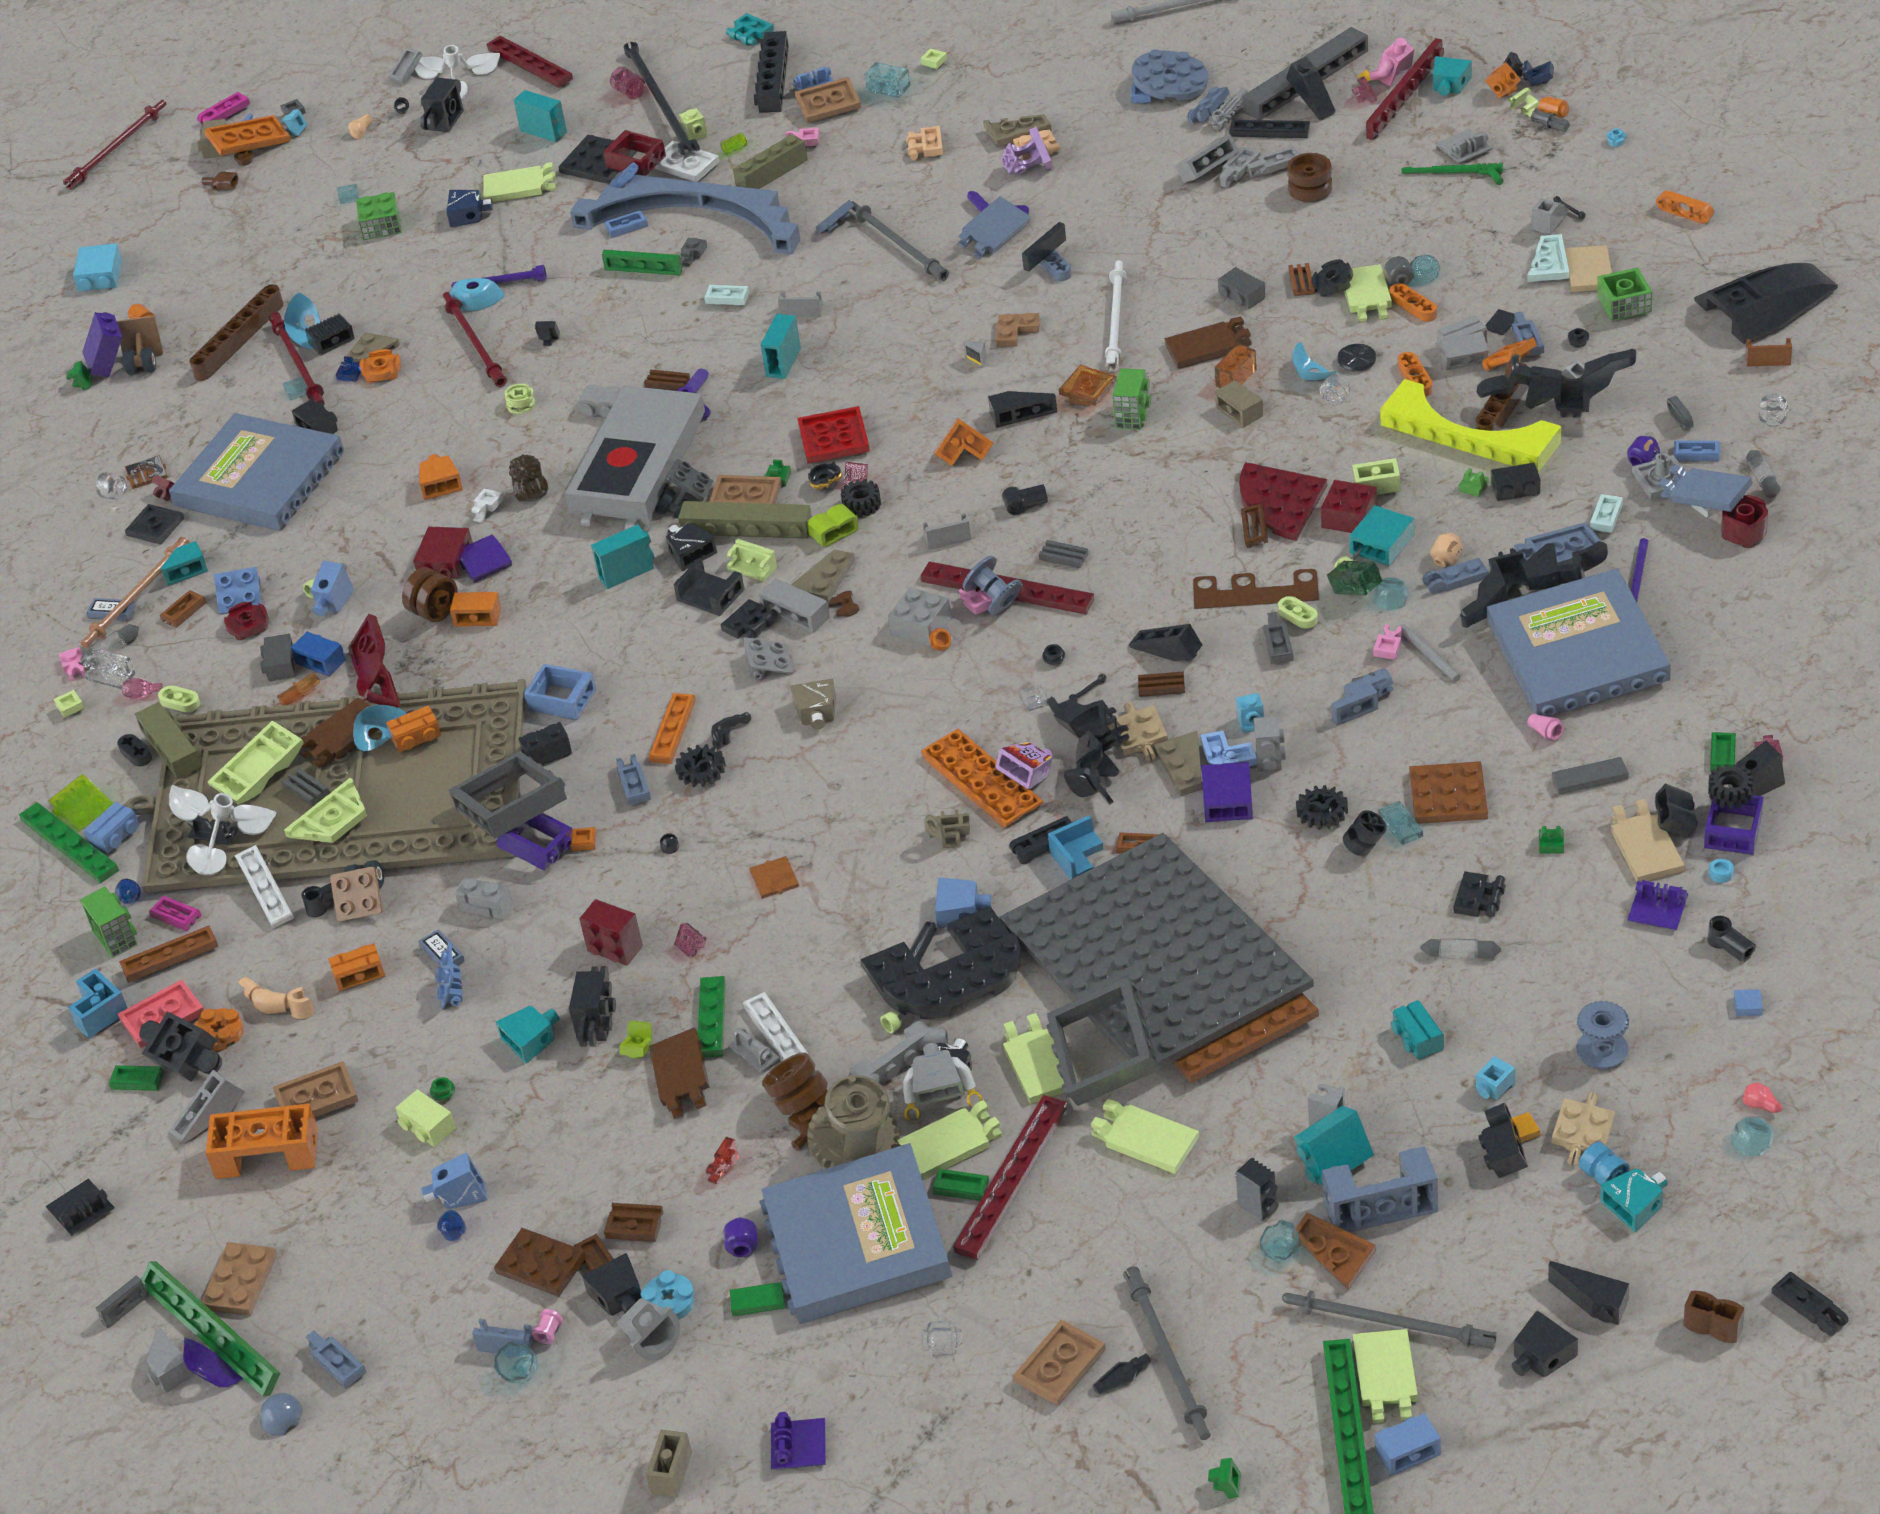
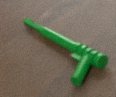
(1482, 169)

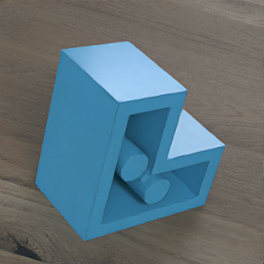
(98, 1004)

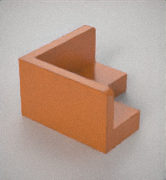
(961, 437)

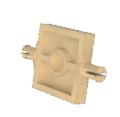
(1144, 730)
(1581, 1126)

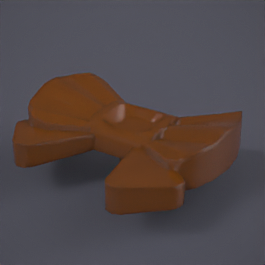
(848, 608)

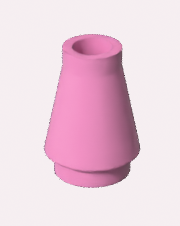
(1548, 727)

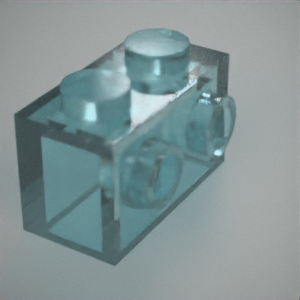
(887, 79)

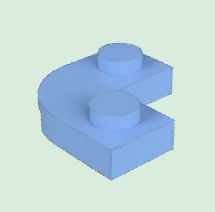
(1219, 752)

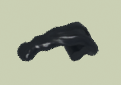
(720, 731)

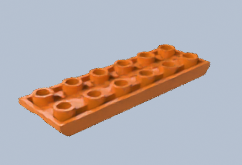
(976, 776)

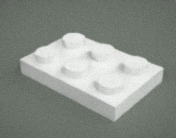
(688, 166)

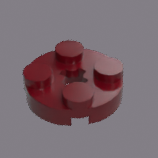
(256, 622)

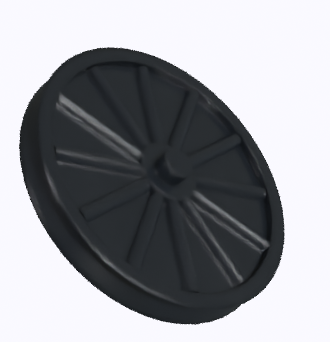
(1356, 357)

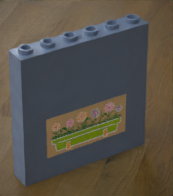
(257, 471)
(1578, 643)
(854, 1234)

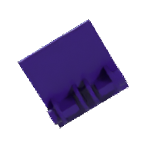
(1658, 905)
(797, 1442)

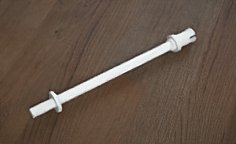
(1113, 353)

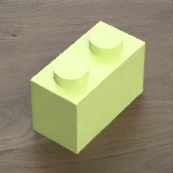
(1381, 474)
(425, 1118)

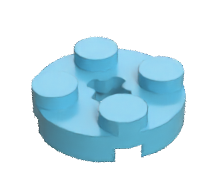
(670, 1284)

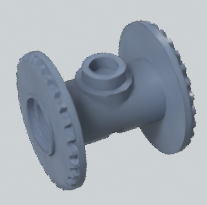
(984, 577)
(1602, 1038)

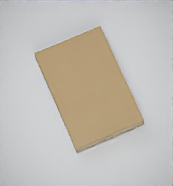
(1586, 265)

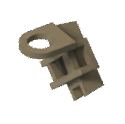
(938, 829)

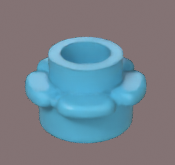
(1616, 137)

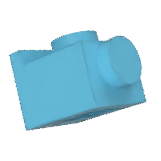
(1247, 709)
(1494, 1083)

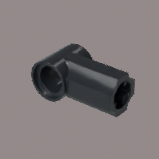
(1018, 500)
(317, 899)
(1724, 936)

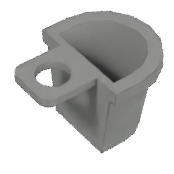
(650, 1329)

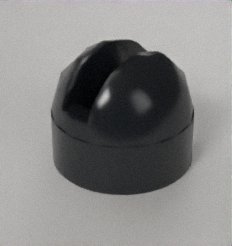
(400, 101)
(669, 843)

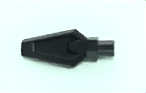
(1121, 1374)

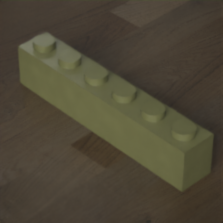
(747, 519)

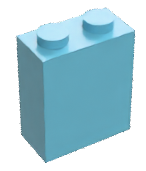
(97, 267)

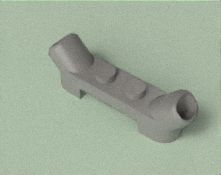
(901, 1055)

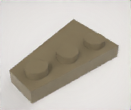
(1006, 131)

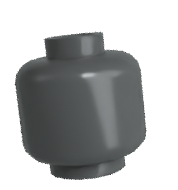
(1398, 271)

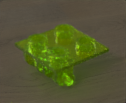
(80, 802)

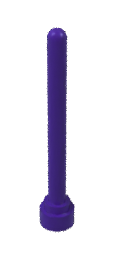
(537, 273)

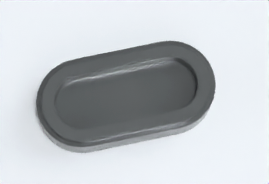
(1680, 413)

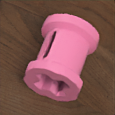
(547, 1326)

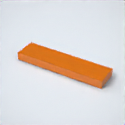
(672, 728)

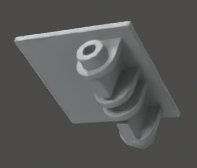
(1465, 145)
(766, 656)

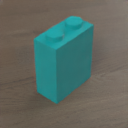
(540, 116)
(780, 346)
(1381, 535)
(623, 556)
(1333, 1142)

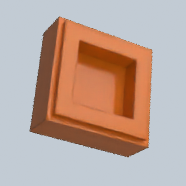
(583, 839)

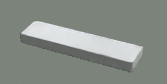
(264, 887)
(773, 1026)

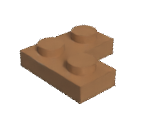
(1011, 324)

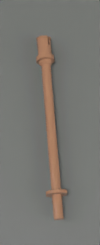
(97, 630)

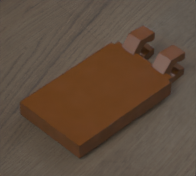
(1207, 342)
(334, 735)
(680, 1070)

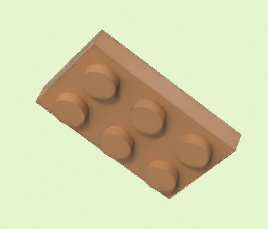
(827, 99)
(746, 489)
(323, 1089)
(239, 1278)
(1059, 1362)

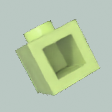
(693, 124)

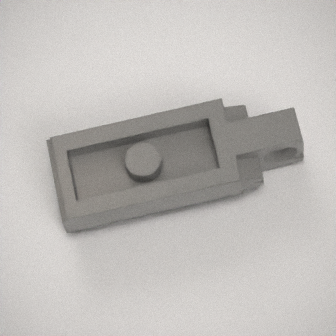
(1271, 162)
(1237, 166)

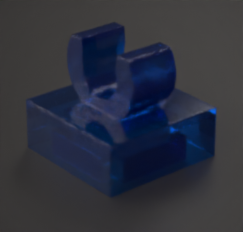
(348, 370)

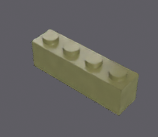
(771, 163)
(168, 740)

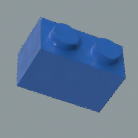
(318, 654)

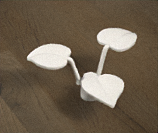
(480, 64)
(189, 804)

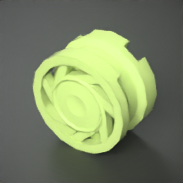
(519, 398)

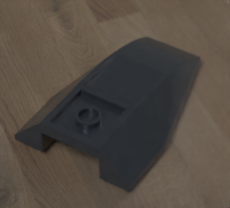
(1768, 298)

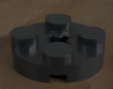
(1326, 283)

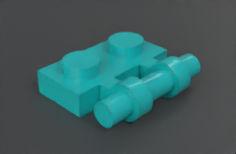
(752, 27)

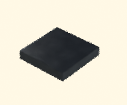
(154, 524)

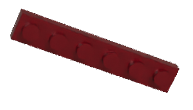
(530, 61)

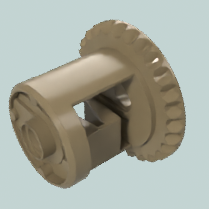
(852, 1122)

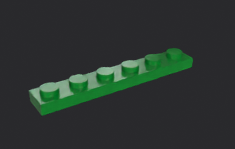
(69, 842)

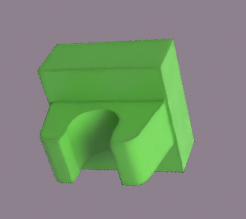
(1473, 483)

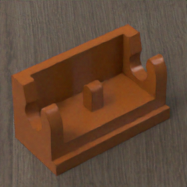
(1768, 354)

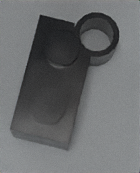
(1502, 1142)

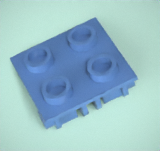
(806, 80)
(237, 587)
(449, 980)

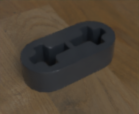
(137, 747)

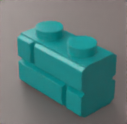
(1417, 1030)

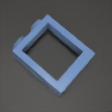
(580, 681)

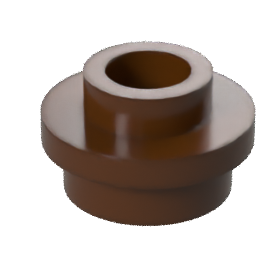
(243, 158)

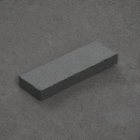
(1590, 775)

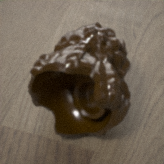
(527, 478)

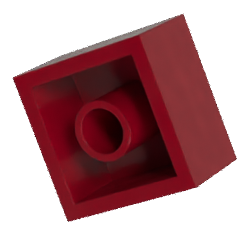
(1347, 505)
(611, 932)

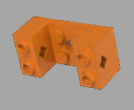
(286, 1130)

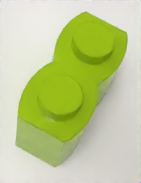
(832, 525)

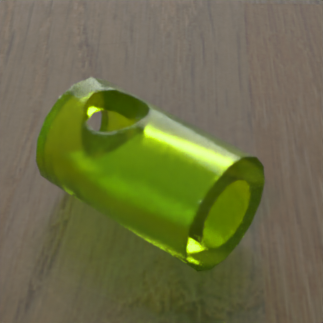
(733, 143)

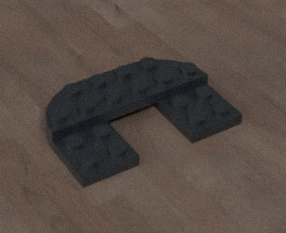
(986, 966)

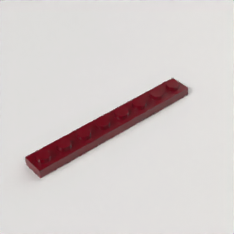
(1403, 89)
(1031, 592)
(1010, 1177)

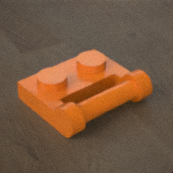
(1504, 354)

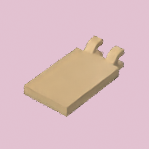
(1644, 844)

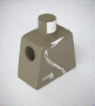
(815, 702)

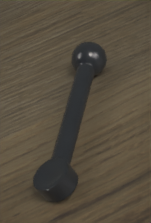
(1581, 215)
(1101, 678)

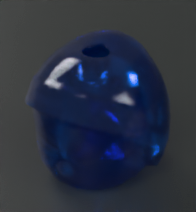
(122, 889)
(451, 1225)

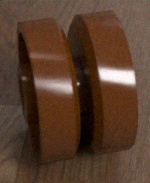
(1309, 177)
(429, 594)
(794, 1083)

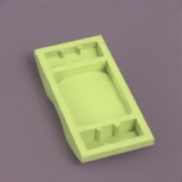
(256, 763)

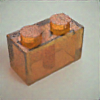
(1236, 365)

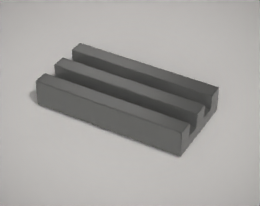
(1063, 554)
(308, 784)
(121, 1301)

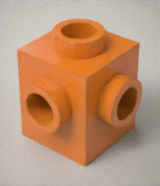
(1503, 80)

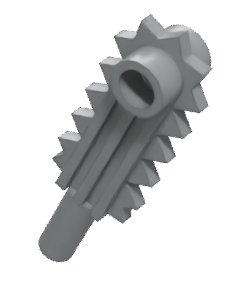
(1227, 110)

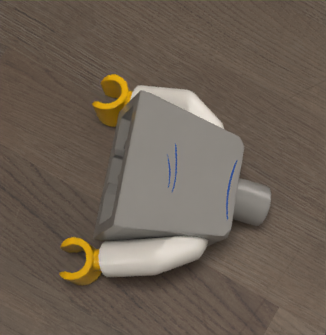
(936, 1078)

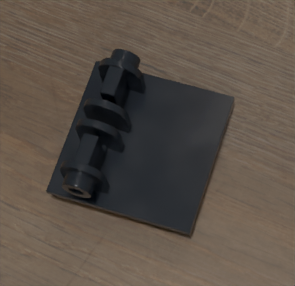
(80, 1207)

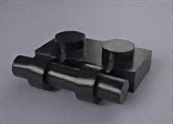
(748, 620)
(1471, 894)

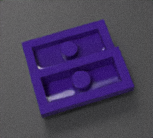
(484, 558)

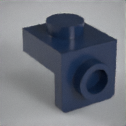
(1538, 74)

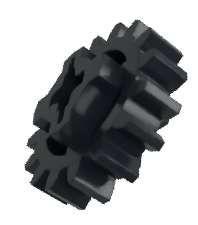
(700, 765)
(1322, 807)

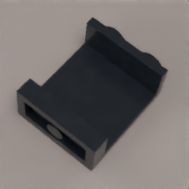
(706, 590)

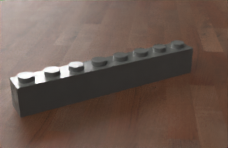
(1327, 60)

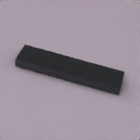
(1269, 128)

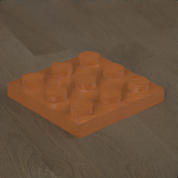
(1448, 792)

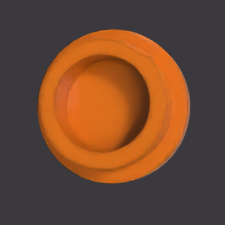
(940, 639)

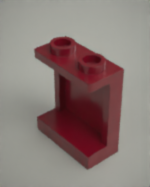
(442, 549)

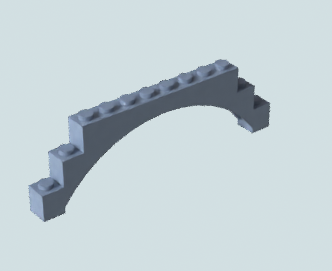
(646, 192)

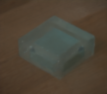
(348, 194)
(295, 388)

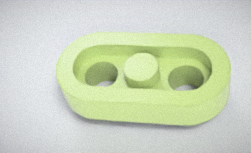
(1297, 612)
(179, 698)

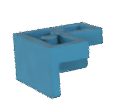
(1073, 844)

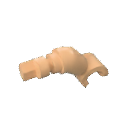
(276, 1002)

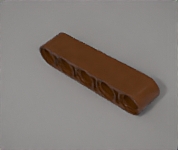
(1499, 408)

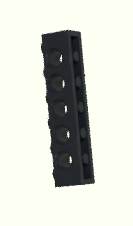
(771, 72)

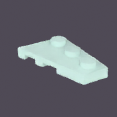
(1549, 261)

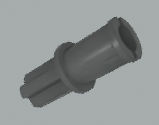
(1550, 120)

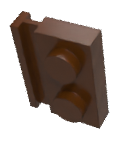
(633, 1222)

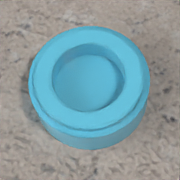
(1721, 870)

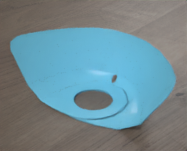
(481, 297)
(295, 313)
(1304, 364)
(375, 717)

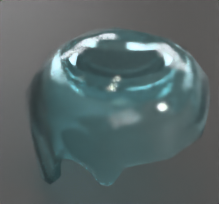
(1425, 268)
(1391, 593)
(1752, 1135)
(1280, 1242)
(515, 1363)

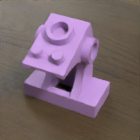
(1036, 149)

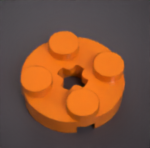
(389, 366)
(221, 1018)

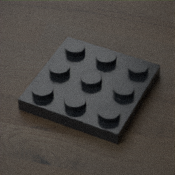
(589, 162)

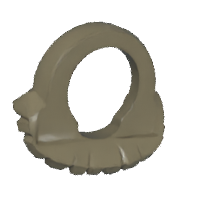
(145, 809)

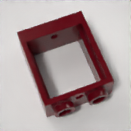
(616, 152)

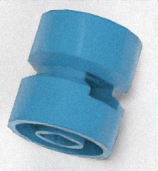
(1602, 1163)

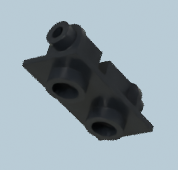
(203, 829)

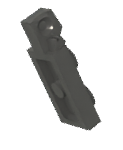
(1277, 640)

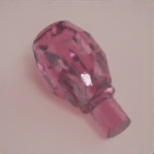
(138, 688)

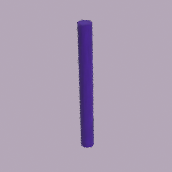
(1638, 569)

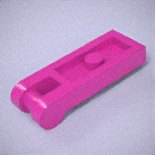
(224, 108)

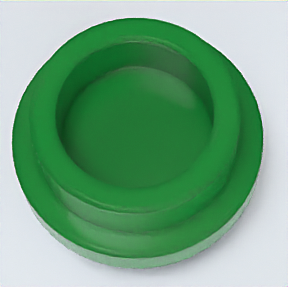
(442, 1089)

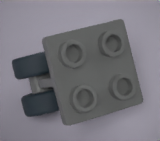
(689, 481)

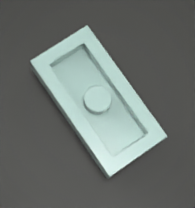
(726, 295)
(1606, 513)

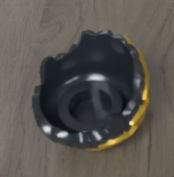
(825, 476)

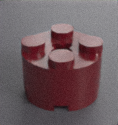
(1746, 522)

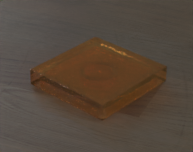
(1087, 385)

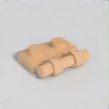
(1047, 138)
(926, 142)

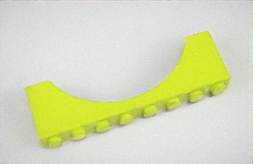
(1411, 414)

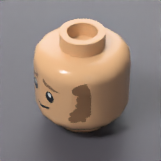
(1446, 550)

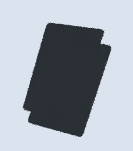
(1500, 322)

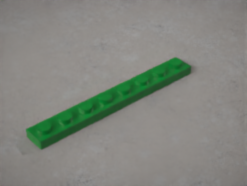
(210, 1328)
(1347, 1427)

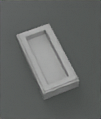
(405, 65)

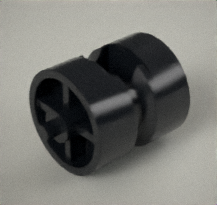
(1364, 833)

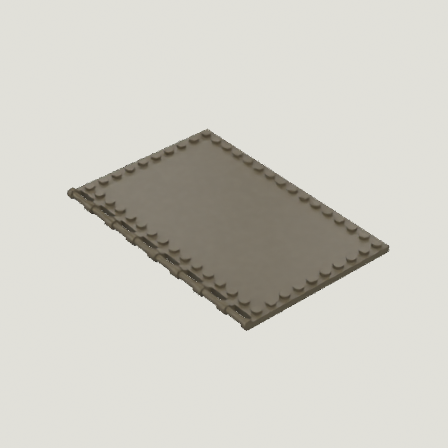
(403, 792)

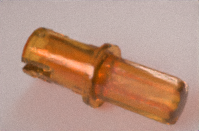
(298, 689)

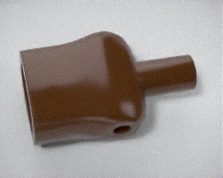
(222, 181)

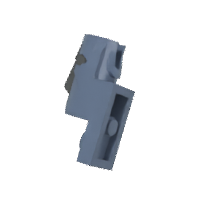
(1362, 696)

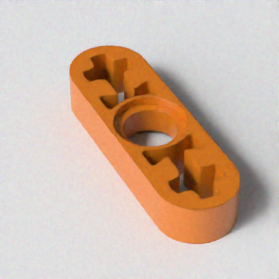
(1698, 210)
(1423, 310)
(1407, 358)

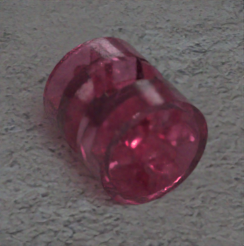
(627, 83)

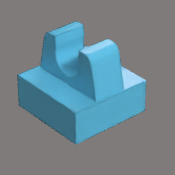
(295, 122)

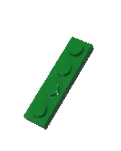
(642, 262)
(711, 1015)

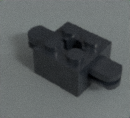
(441, 105)
(592, 1006)
(180, 1046)

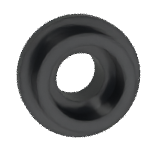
(1578, 337)
(1053, 654)

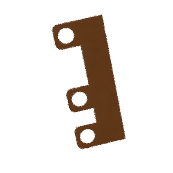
(1251, 595)

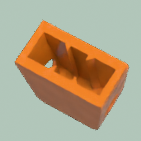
(438, 477)

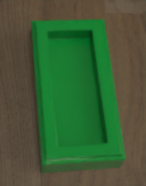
(1722, 749)
(136, 1078)
(960, 1184)
(757, 1299)

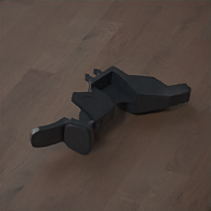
(1549, 383)
(1536, 573)
(1097, 733)

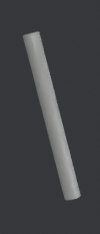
(1429, 653)

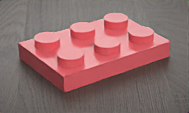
(174, 999)

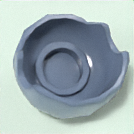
(280, 1413)

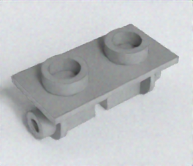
(752, 1050)

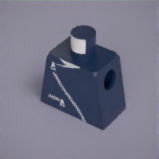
(466, 207)

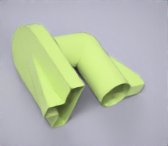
(1524, 96)

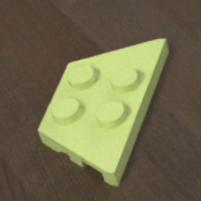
(330, 816)

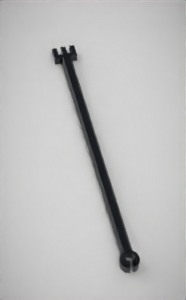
(685, 143)

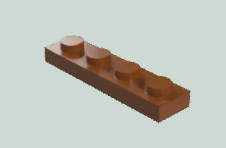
(168, 953)

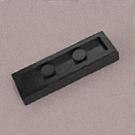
(1043, 246)

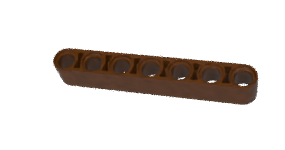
(236, 332)

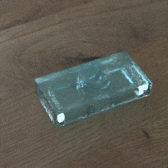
(1400, 823)

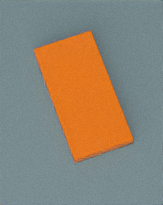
(247, 135)

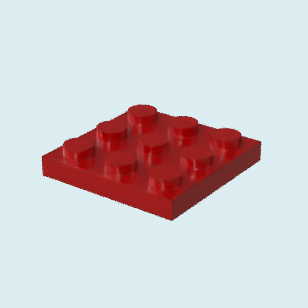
(833, 434)

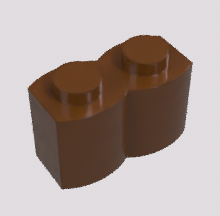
(1713, 1316)

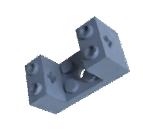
(1363, 1207)

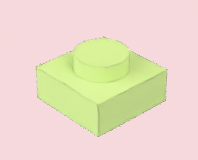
(933, 58)
(68, 703)

